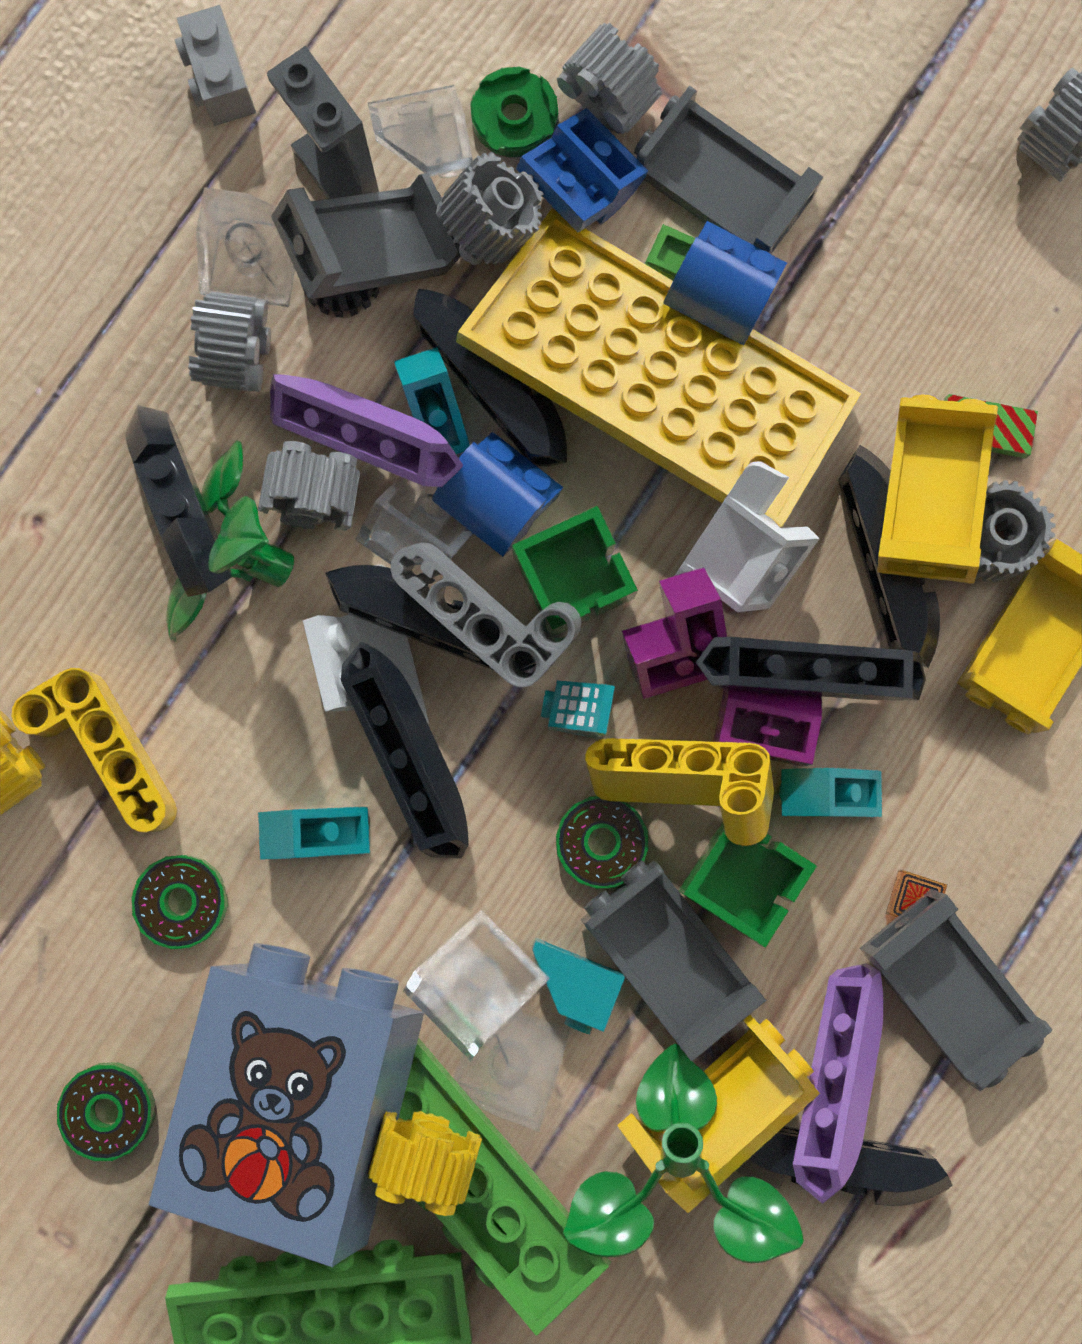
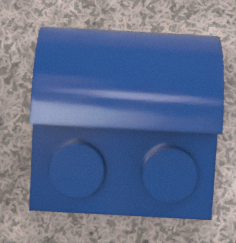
(584, 171)
(724, 282)
(497, 493)

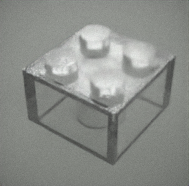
(475, 984)

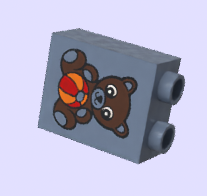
(286, 1104)

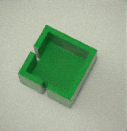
(572, 568)
(744, 881)

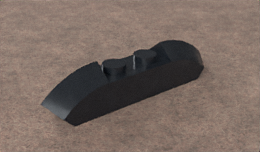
(525, 419)
(174, 499)
(376, 597)
(906, 612)
(813, 669)
(406, 752)
(893, 1171)

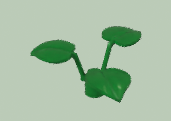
(239, 542)
(680, 1100)

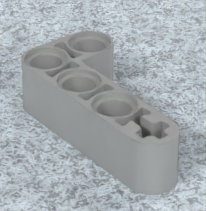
(480, 605)

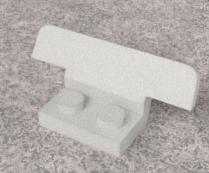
(745, 549)
(333, 641)

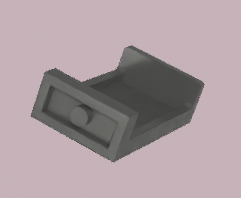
(335, 141)
(723, 174)
(365, 238)
(671, 958)
(955, 991)

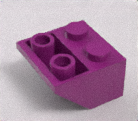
(778, 722)

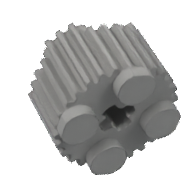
(611, 79)
(1055, 134)
(490, 210)
(229, 341)
(310, 486)
(1025, 532)

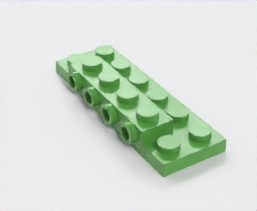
(509, 1215)
(362, 1300)

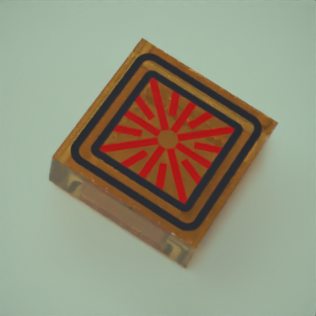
(908, 890)

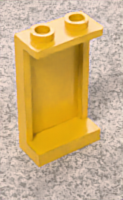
(937, 489)
(1032, 644)
(756, 1097)

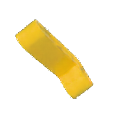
(105, 756)
(689, 774)

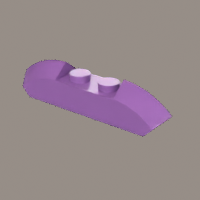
(362, 429)
(844, 1076)

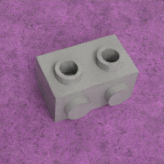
(216, 65)

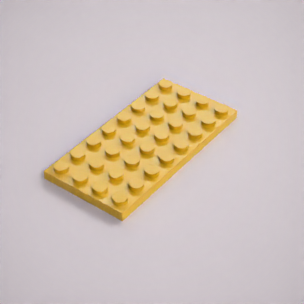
(601, 343)

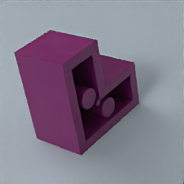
(667, 649)

